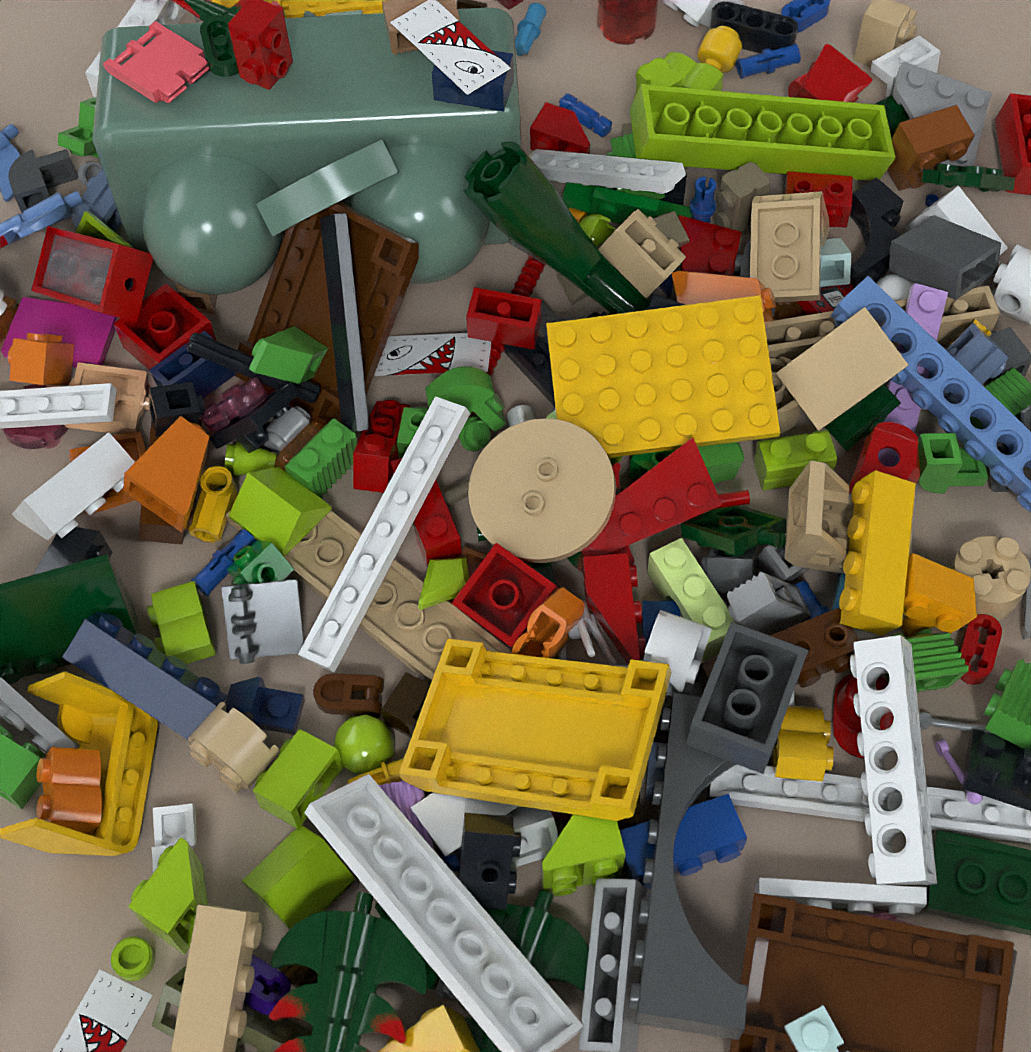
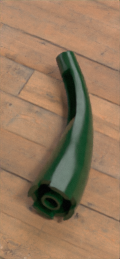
(534, 216)

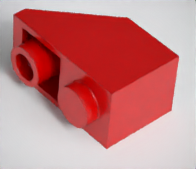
(558, 131)

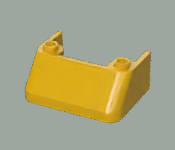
(126, 745)

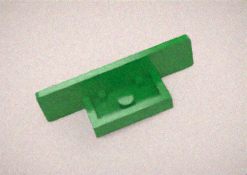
(616, 204)

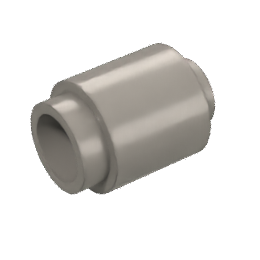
(286, 428)

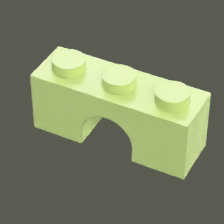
(683, 580)

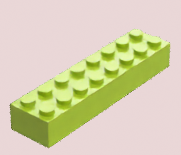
(772, 131)

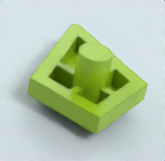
(443, 581)

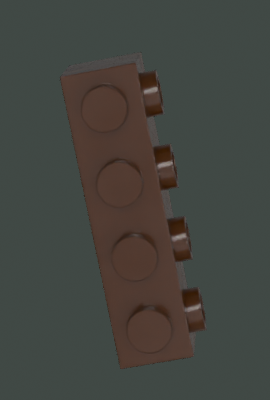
(827, 645)

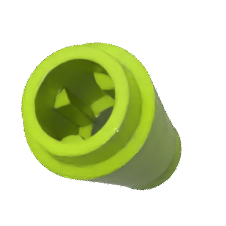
(241, 462)

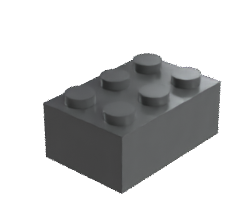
(746, 697)

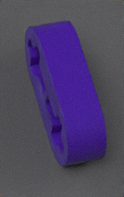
(266, 979)

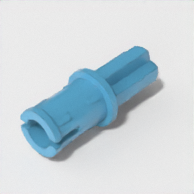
(529, 28)

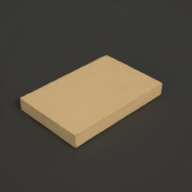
(842, 369)

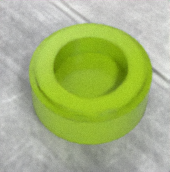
(132, 958)

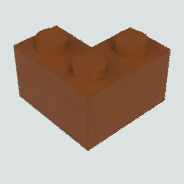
(928, 141)

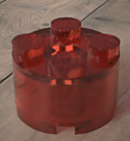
(627, 19)

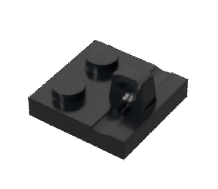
(249, 428)
(998, 769)

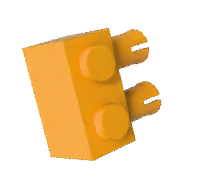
(936, 597)

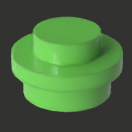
(474, 434)

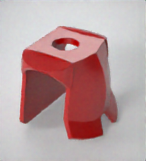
(830, 78)
(890, 436)

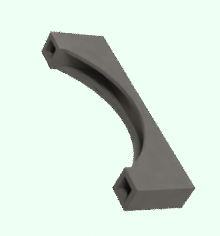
(678, 978)

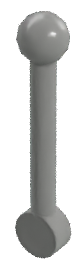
(927, 721)

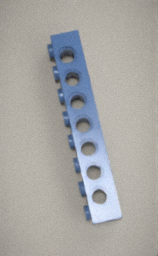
(948, 376)

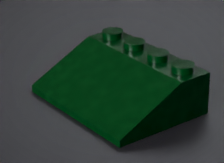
(48, 609)

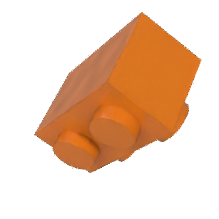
(41, 359)

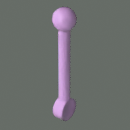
(943, 750)

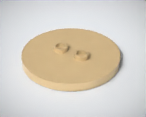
(542, 490)

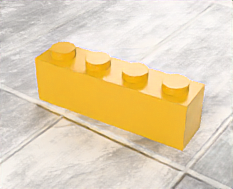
(877, 553)

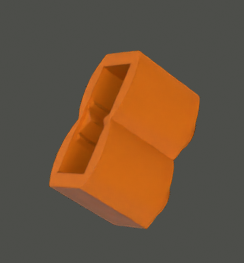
(550, 625)
(70, 788)

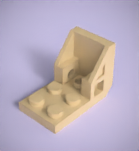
(788, 244)
(819, 520)

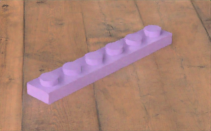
(926, 308)

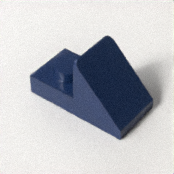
(266, 707)

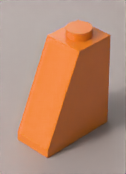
(703, 287)
(170, 473)

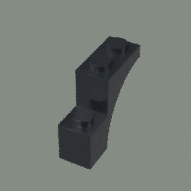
(876, 213)

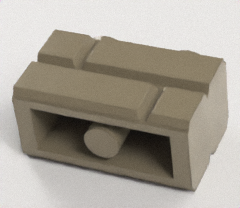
(737, 196)

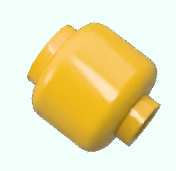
(720, 48)

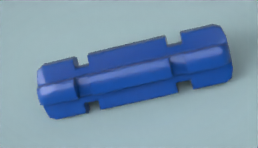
(586, 115)

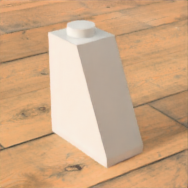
(959, 210)

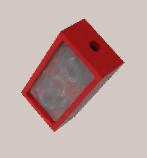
(92, 273)

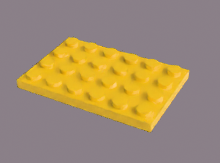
(666, 376)

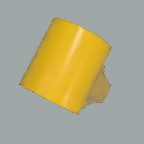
(212, 506)

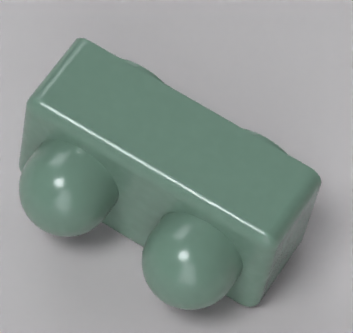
(200, 165)

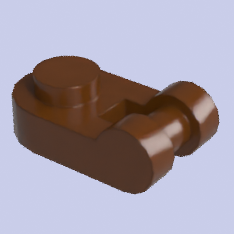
(335, 694)

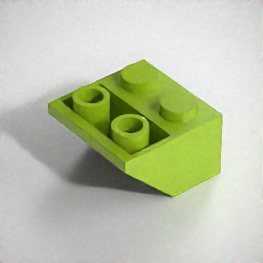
(582, 853)
(171, 896)

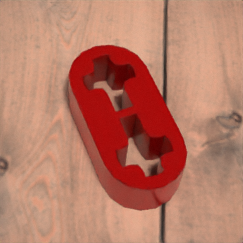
(986, 651)

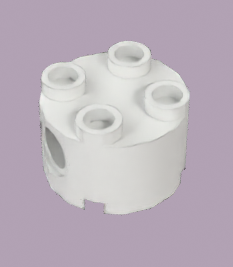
(1014, 285)
(681, 646)

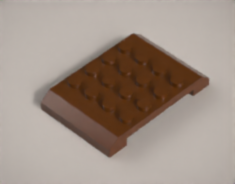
(299, 296)
(878, 979)

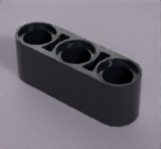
(755, 27)

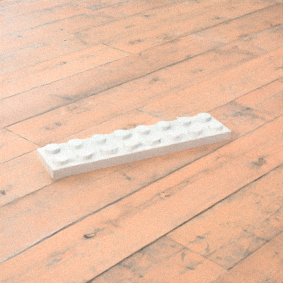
(443, 920)

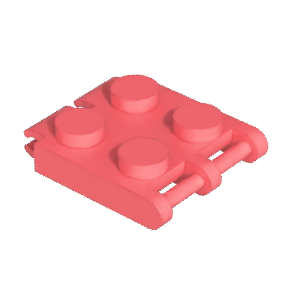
(160, 66)

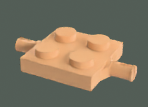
(129, 401)

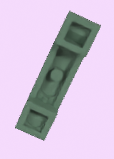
(327, 187)

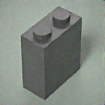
(944, 256)

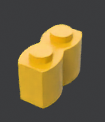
(802, 745)

